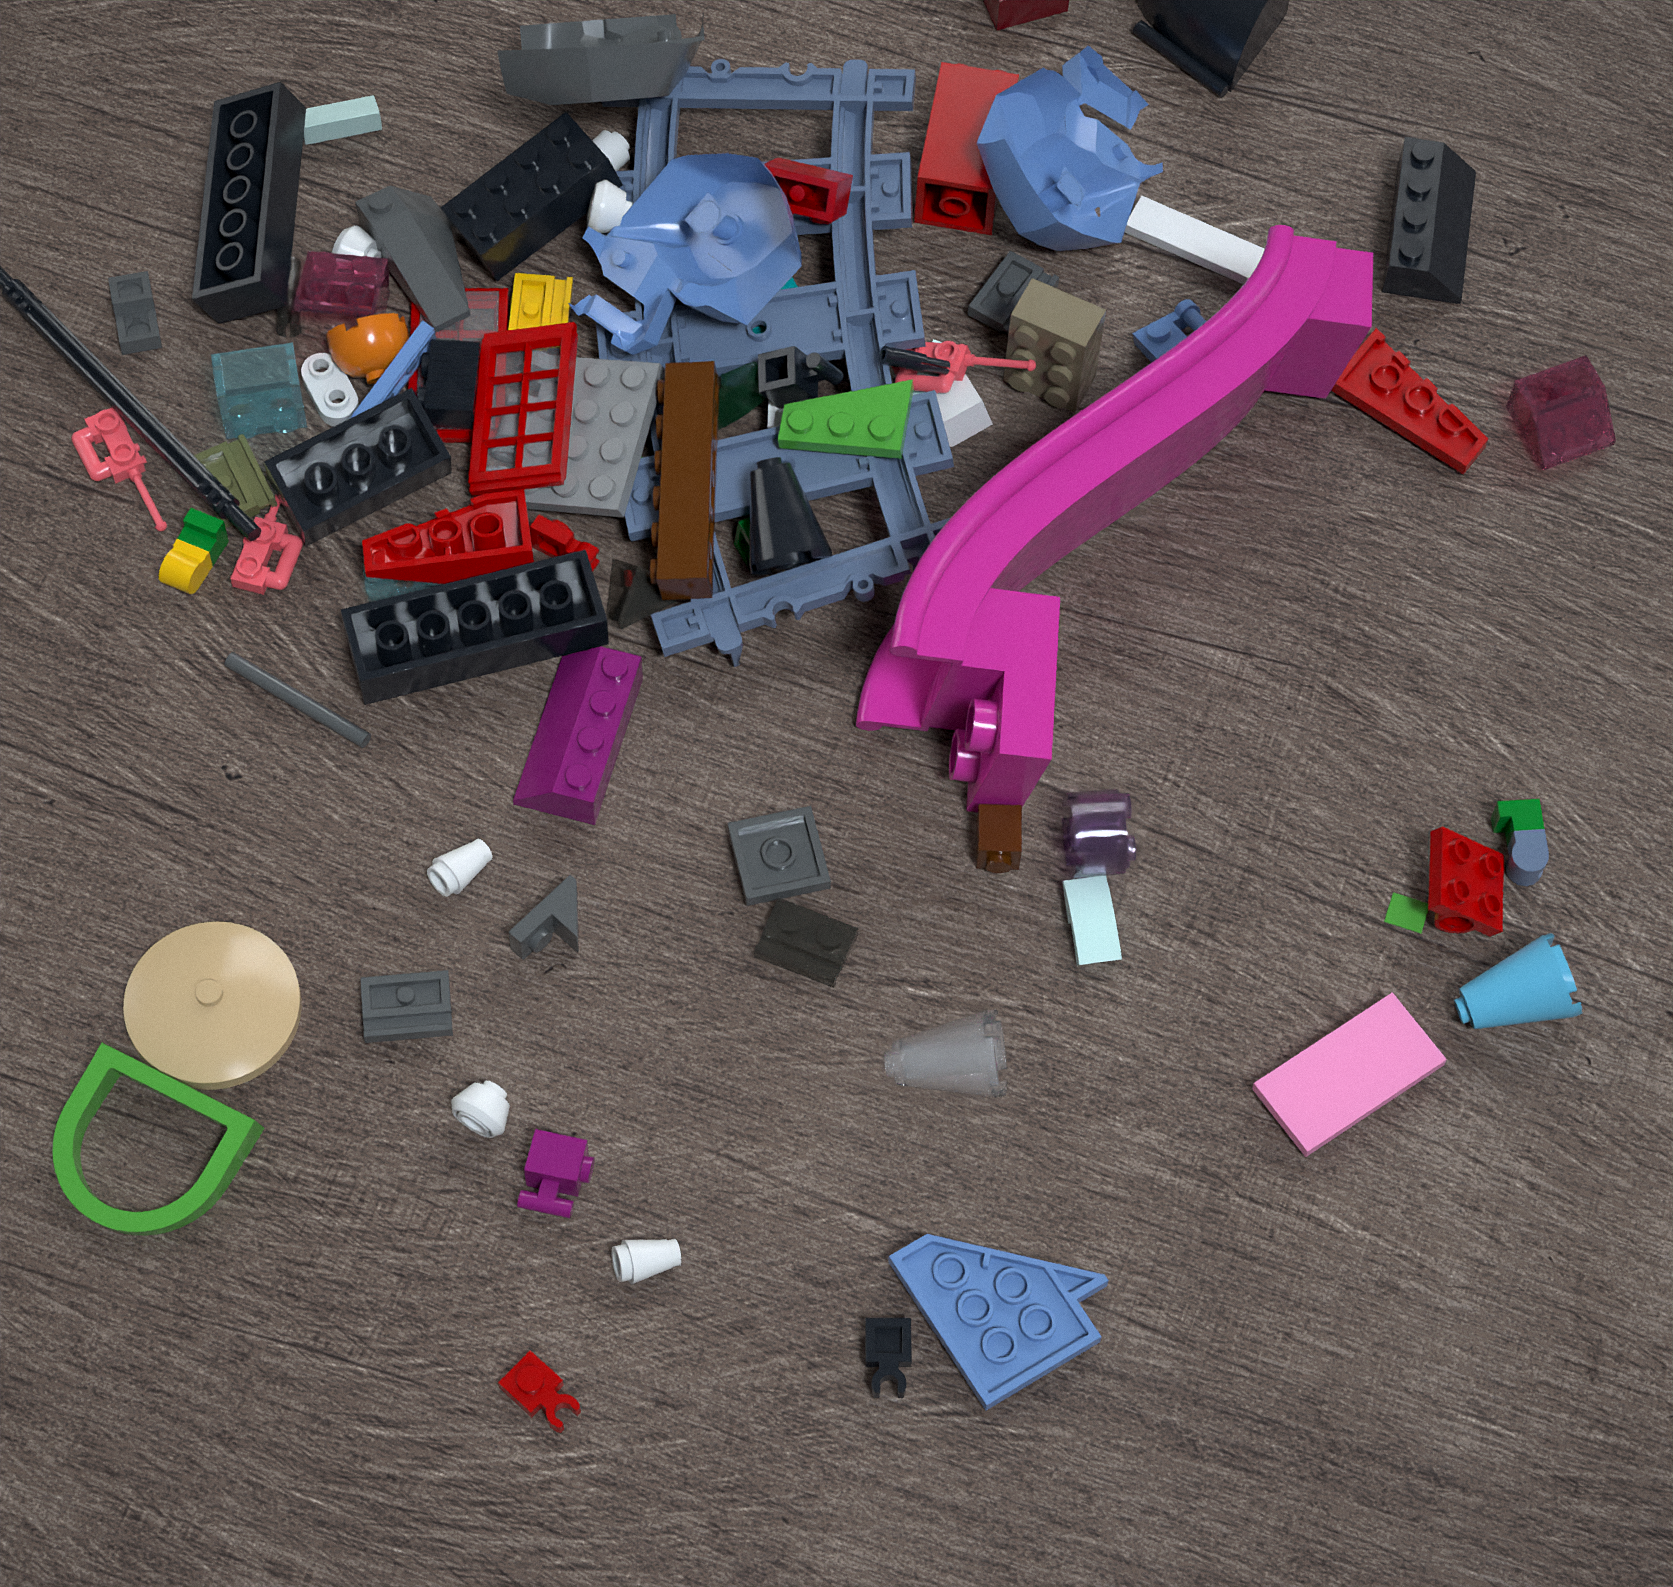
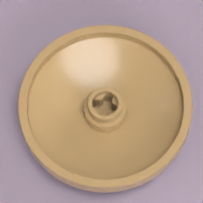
(212, 1005)

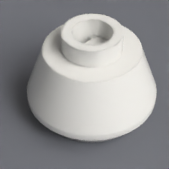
(606, 207)
(356, 242)
(482, 1108)

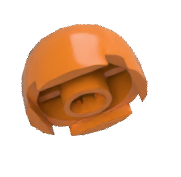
(369, 346)

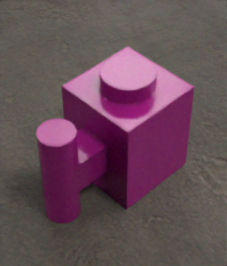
(555, 1166)

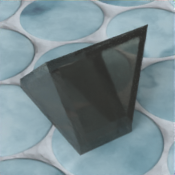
(631, 595)

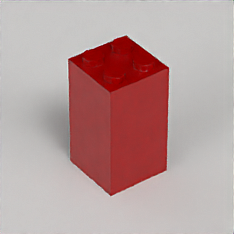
(951, 175)

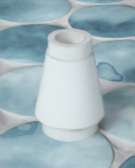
(457, 868)
(644, 1258)

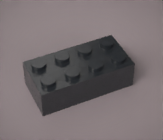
(529, 196)
(358, 467)

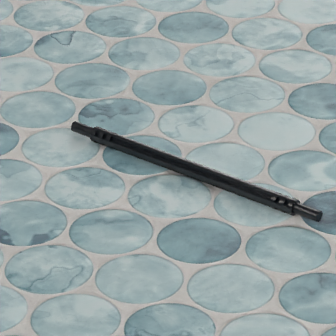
(127, 405)

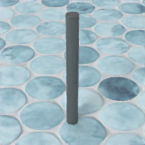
(297, 699)

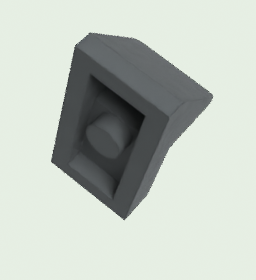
(553, 914)

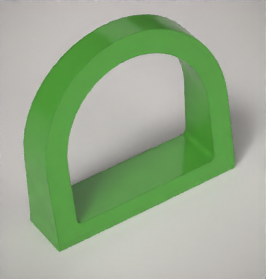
(83, 1104)

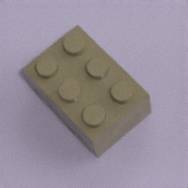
(1061, 338)

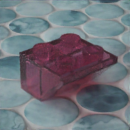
(343, 285)
(1562, 412)

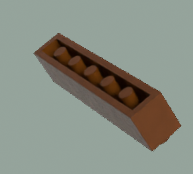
(687, 481)

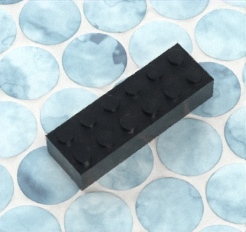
(249, 203)
(475, 626)

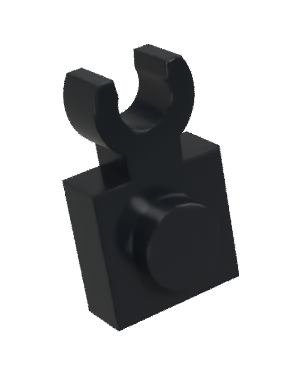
(888, 1347)

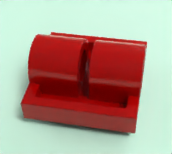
(1465, 884)

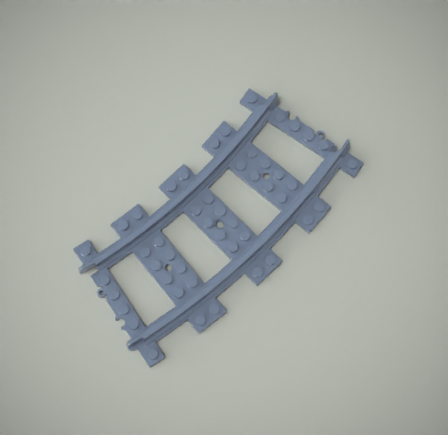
(831, 318)

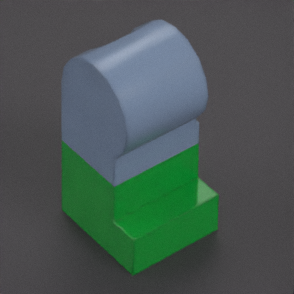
(1524, 838)

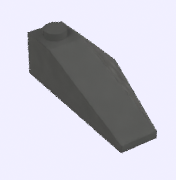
(419, 251)

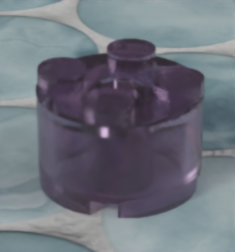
(1097, 833)

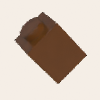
(998, 837)

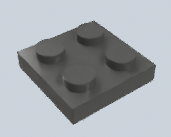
(779, 855)

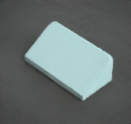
(341, 120)

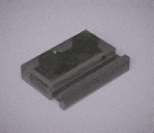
(806, 942)

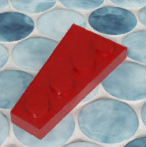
(1395, 395)

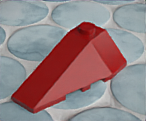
(456, 544)

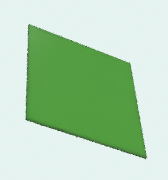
(1407, 913)

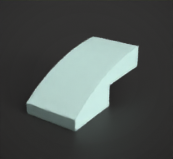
(1092, 920)

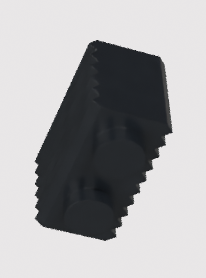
(450, 382)

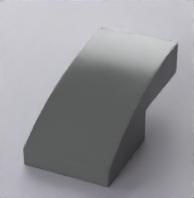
(135, 312)

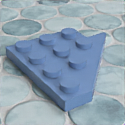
(998, 1311)

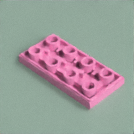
(1349, 1074)

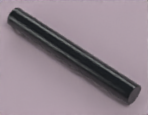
(1181, 59)

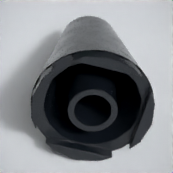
(782, 521)

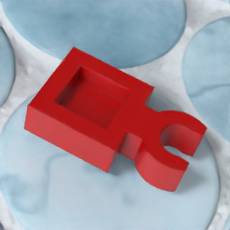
(557, 539)
(535, 1387)

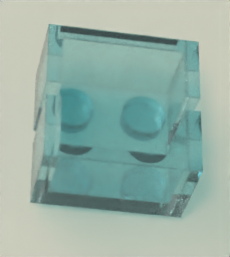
(259, 391)

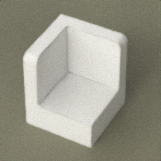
(962, 412)

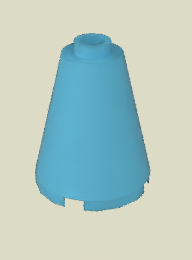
(1521, 989)

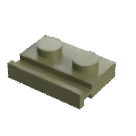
(240, 473)

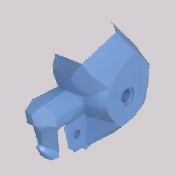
(1059, 165)
(663, 243)

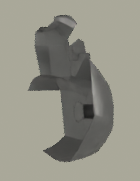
(598, 60)

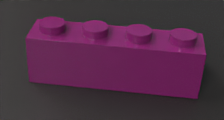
(580, 734)

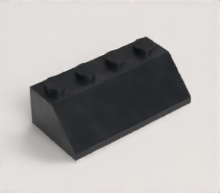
(1429, 223)

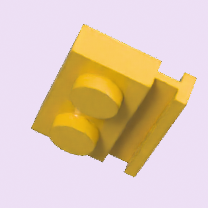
(540, 301)

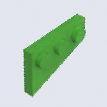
(850, 422)

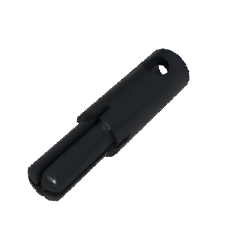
(911, 360)

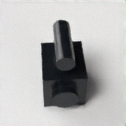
(793, 376)

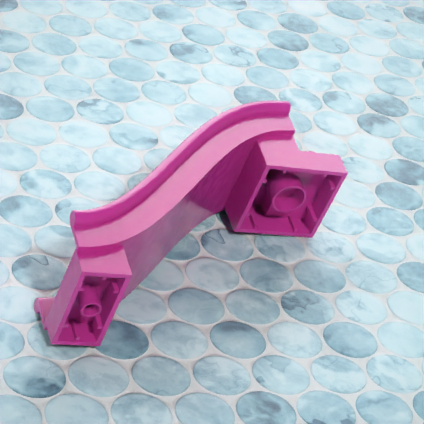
(983, 654)

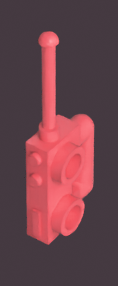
(959, 359)
(124, 457)
(251, 567)

